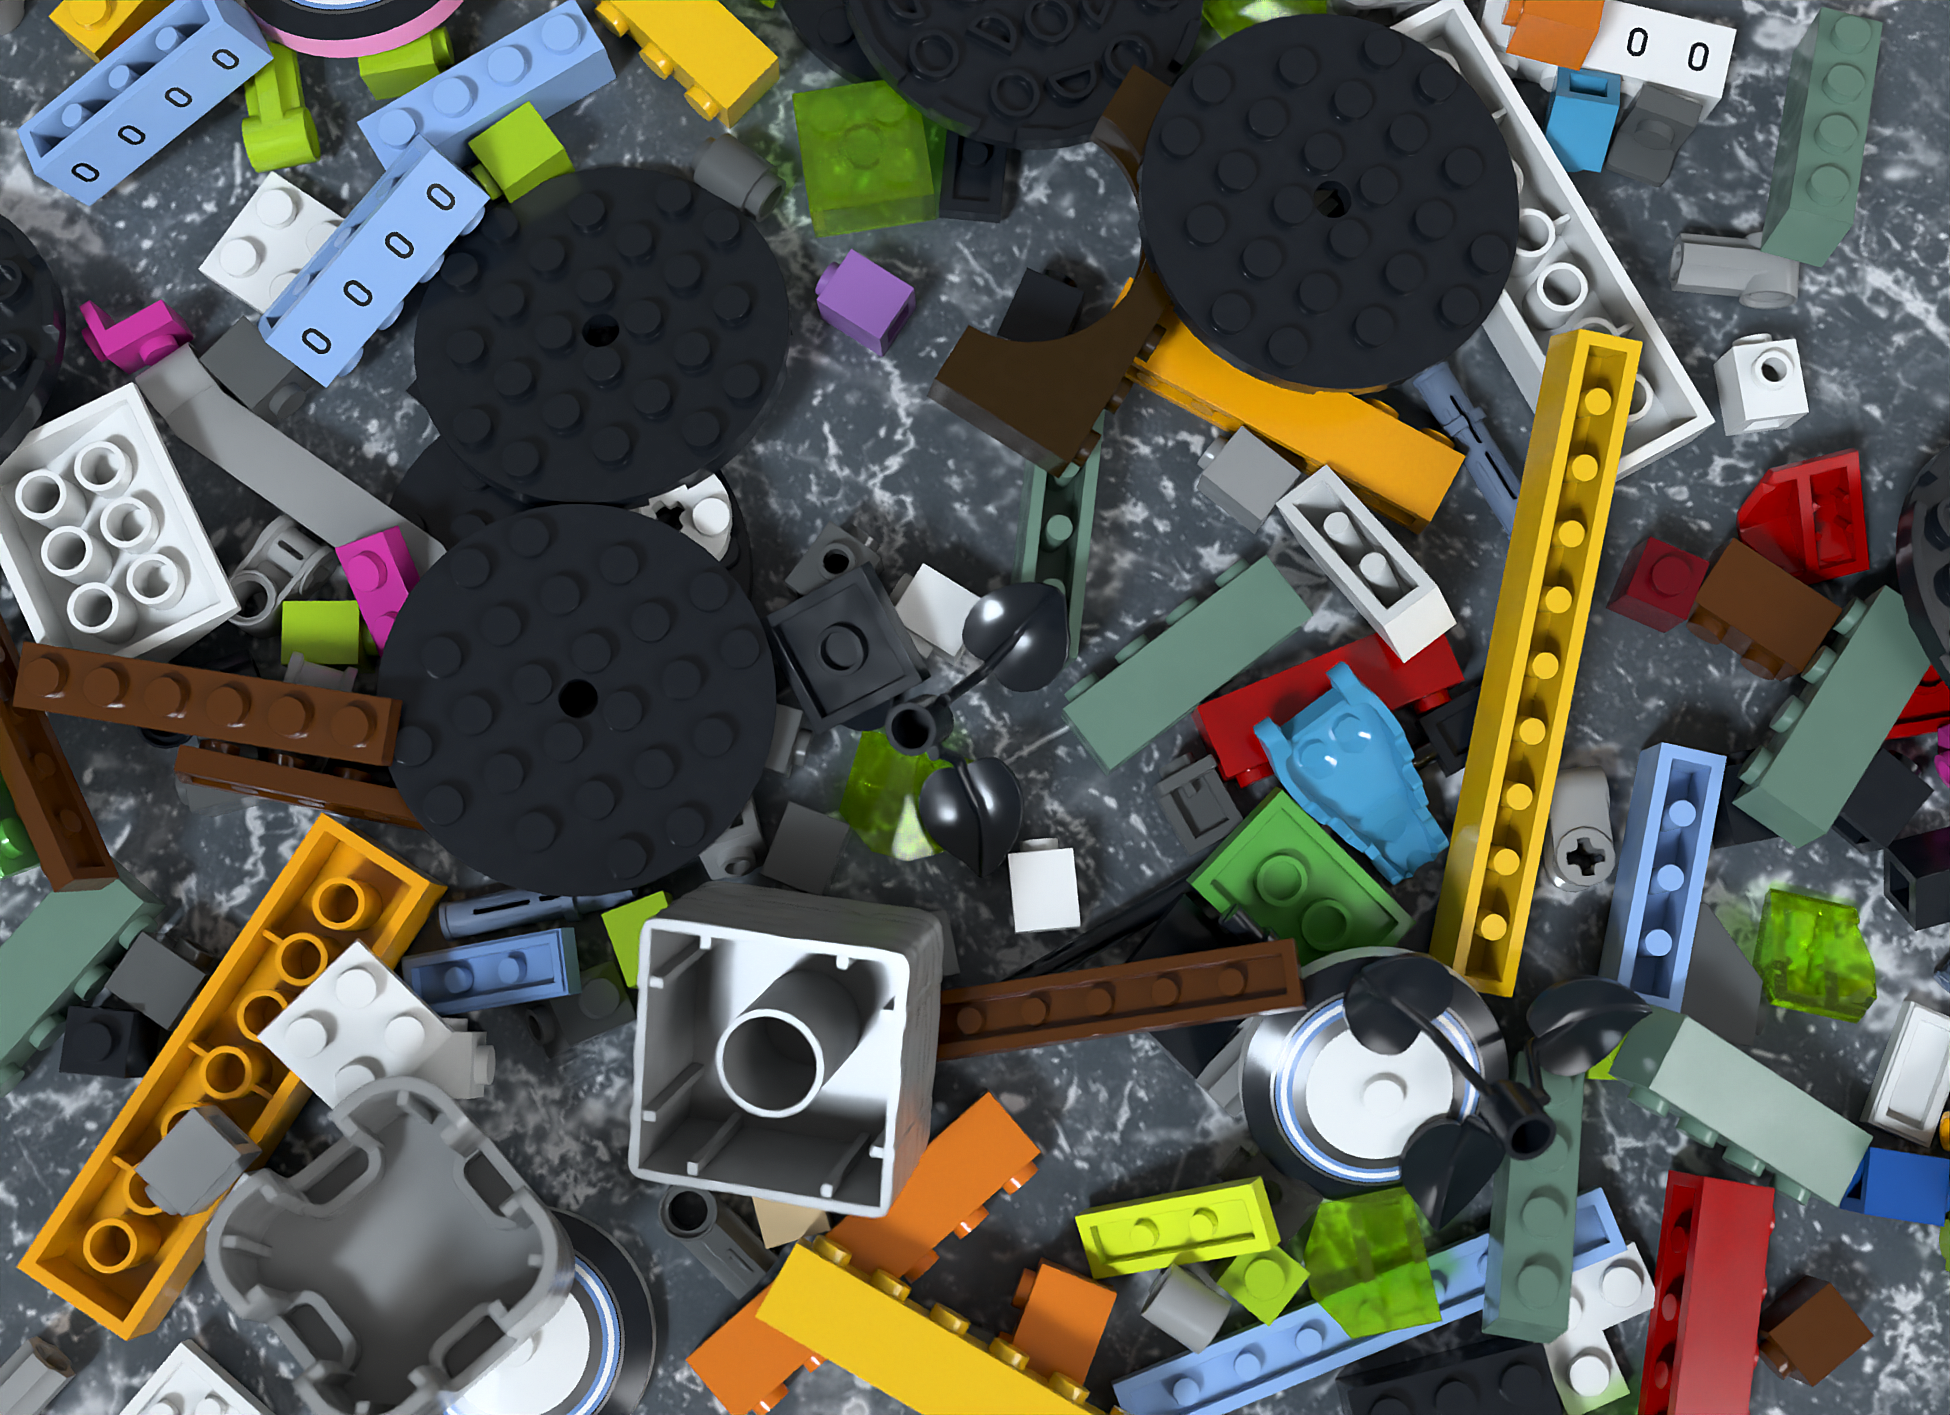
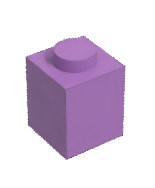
(865, 301)

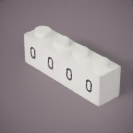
(1638, 44)

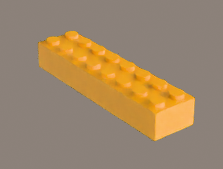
(107, 1239)

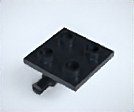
(1186, 931)

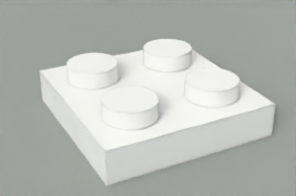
(269, 242)
(354, 1027)

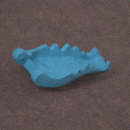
(1356, 773)

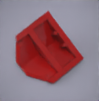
(1809, 518)

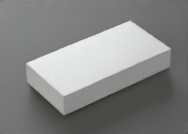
(1912, 1076)

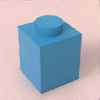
(1581, 117)

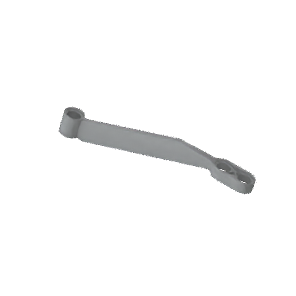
(269, 461)

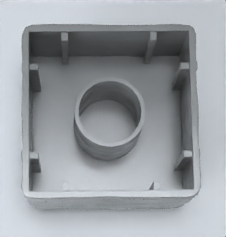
(785, 1046)

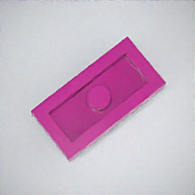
(380, 578)

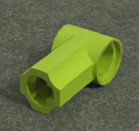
(279, 124)

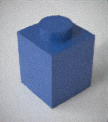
(1900, 1187)

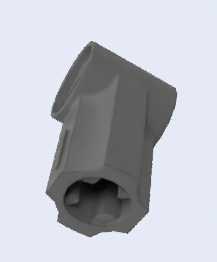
(720, 1241)

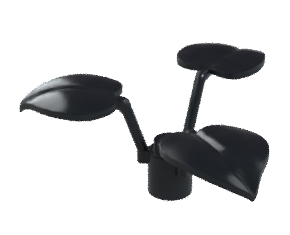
(979, 806)
(1450, 1161)

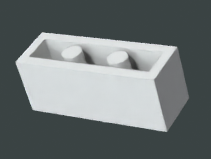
(1366, 563)

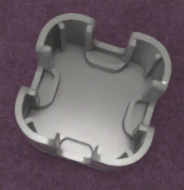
(393, 1256)

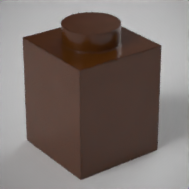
(1809, 1332)

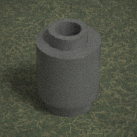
(738, 176)

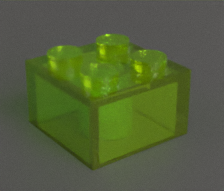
(863, 159)

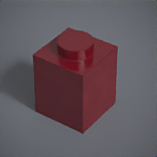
(1657, 585)

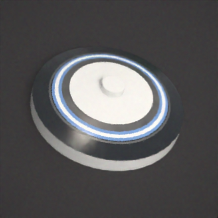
(1343, 1112)
(591, 1353)

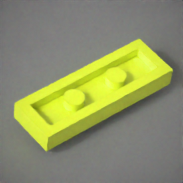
(1178, 1228)

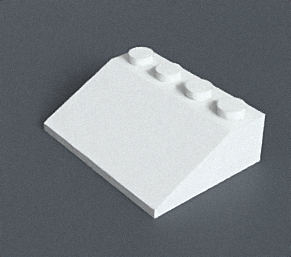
(108, 536)

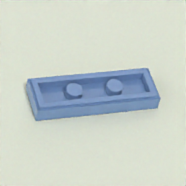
(496, 972)

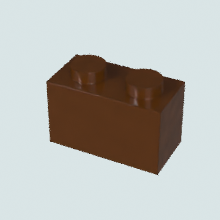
(1760, 612)

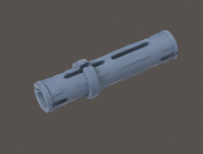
(1471, 438)
(519, 908)

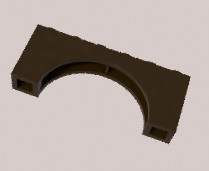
(1052, 391)

